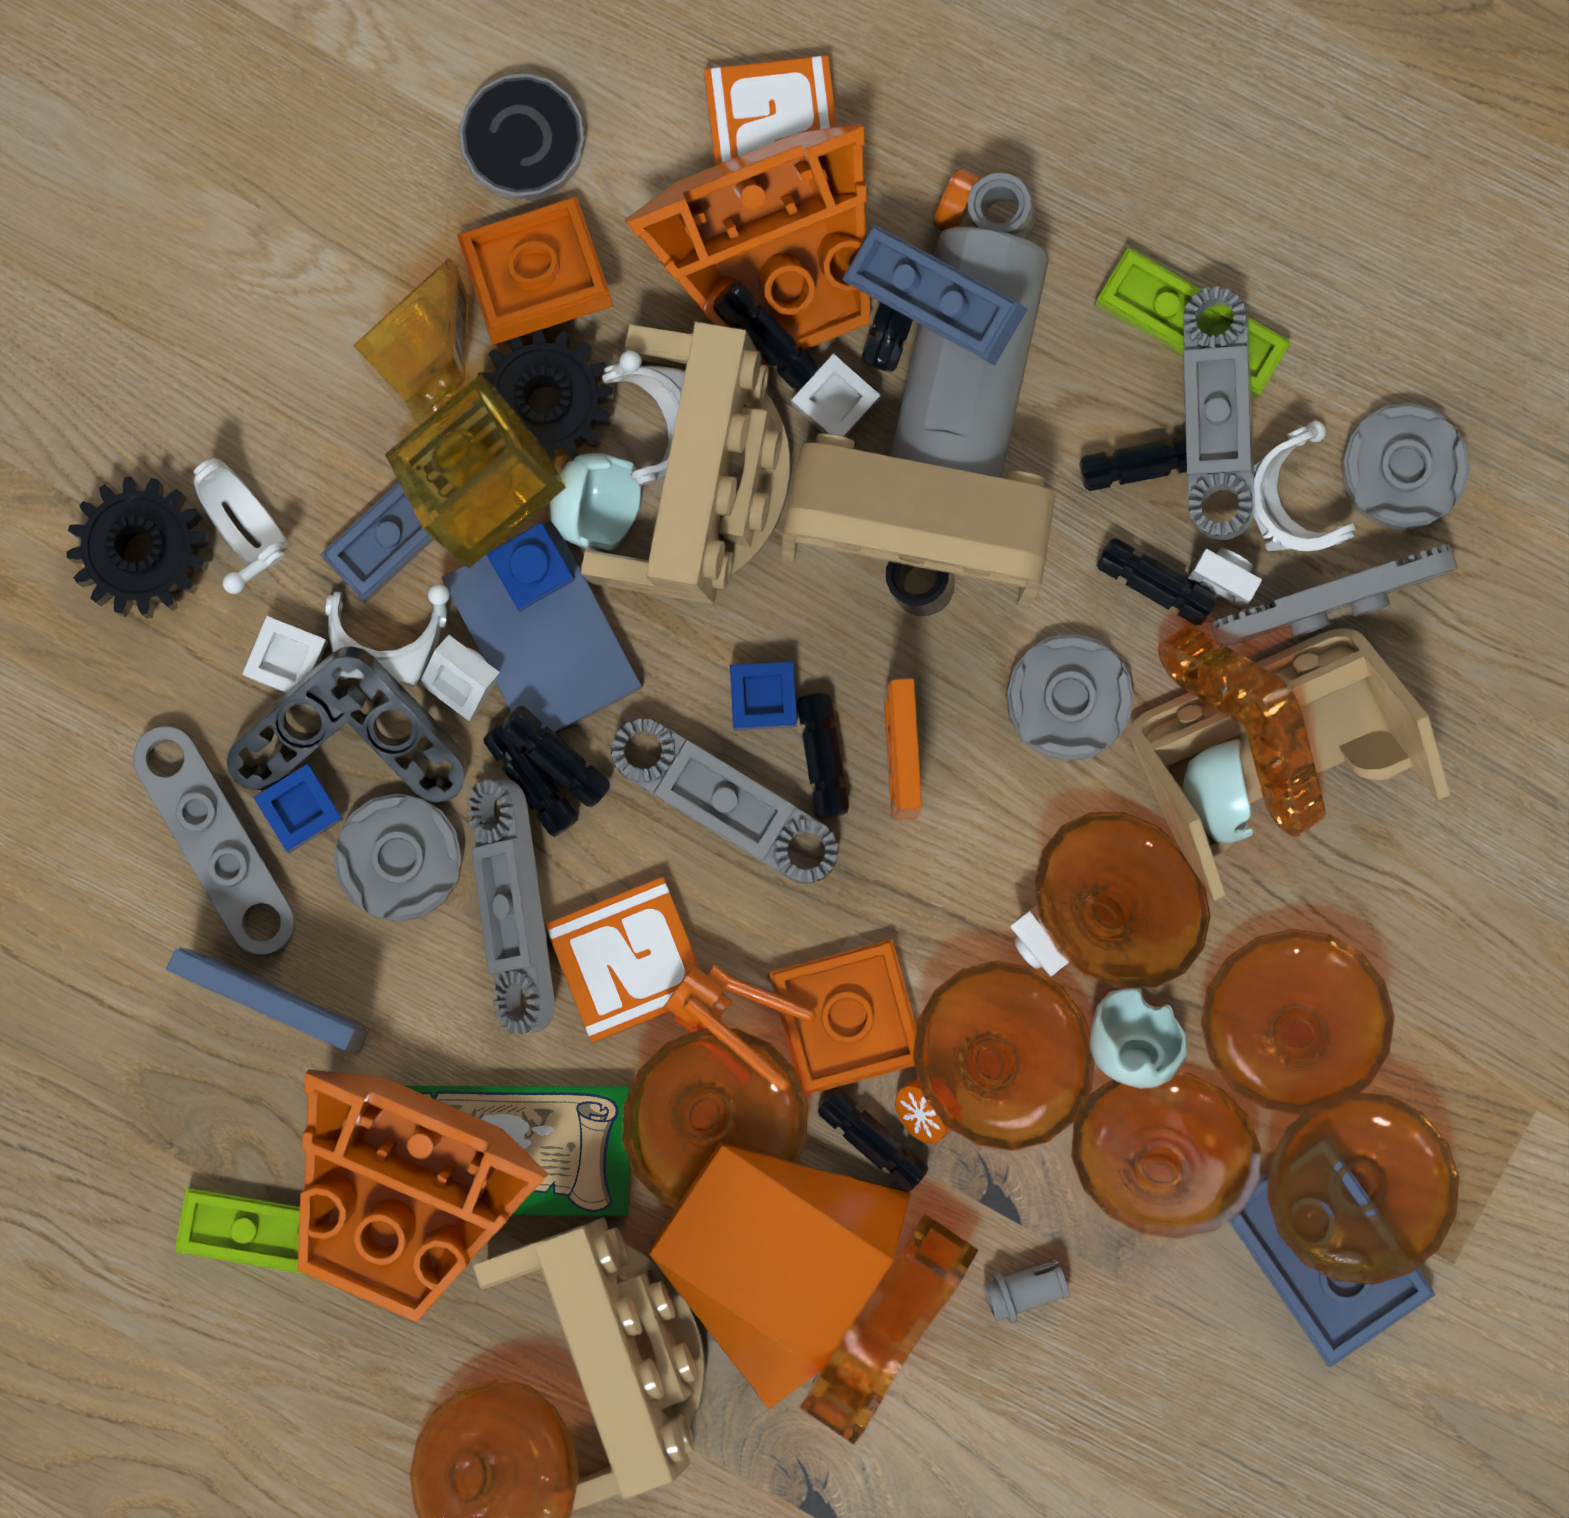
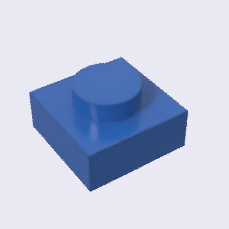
(530, 567)
(763, 696)
(298, 808)

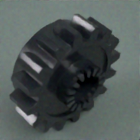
(567, 371)
(111, 528)

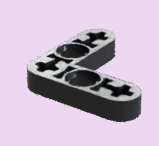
(343, 706)

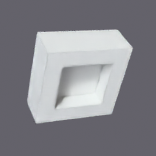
(835, 398)
(1225, 576)
(283, 655)
(459, 677)
(1035, 944)

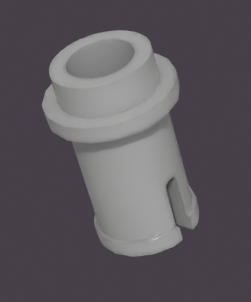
(1025, 1290)

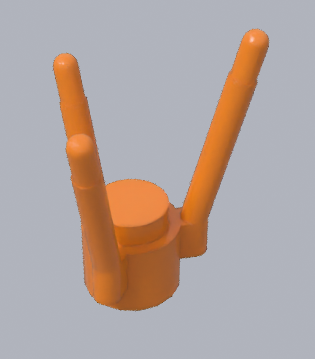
(700, 1004)

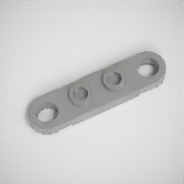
(1218, 413)
(1361, 591)
(724, 801)
(214, 840)
(511, 906)

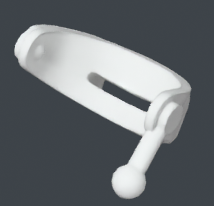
(664, 386)
(221, 487)
(1273, 521)
(405, 663)

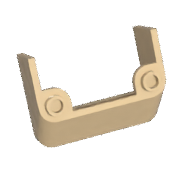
(920, 514)
(1351, 715)

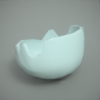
(597, 501)
(1219, 793)
(1136, 1040)

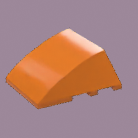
(778, 225)
(400, 1189)
(778, 1260)

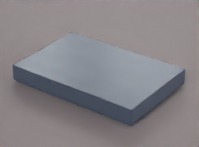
(553, 654)
(268, 999)
(1330, 1312)

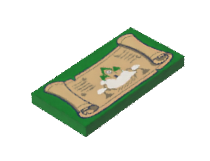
(567, 1132)

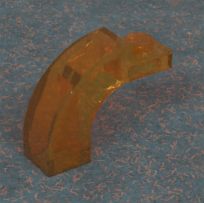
(888, 1328)

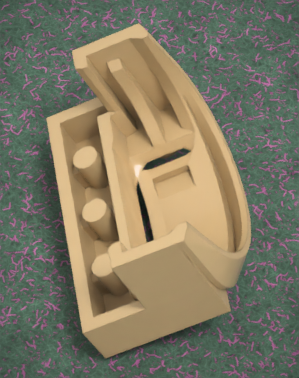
(717, 414)
(623, 1391)

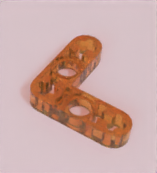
(1269, 716)

